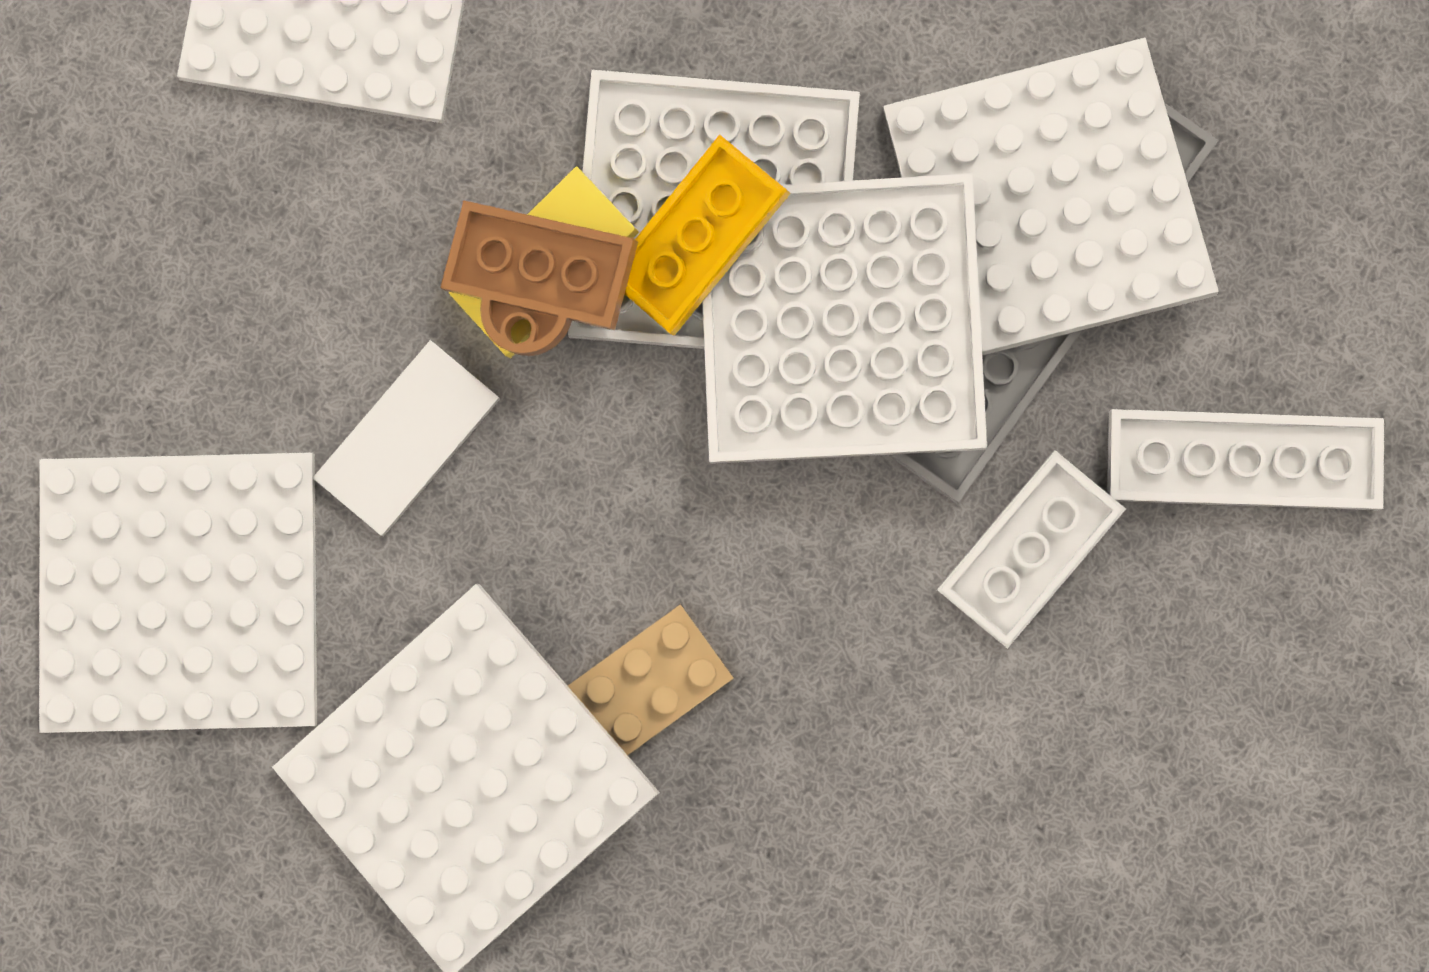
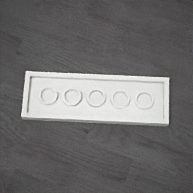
(1246, 459)

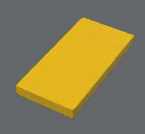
(700, 233)

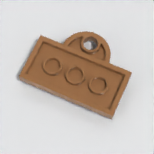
(537, 274)

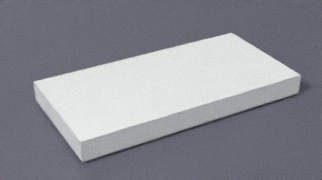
(406, 438)
(1031, 549)

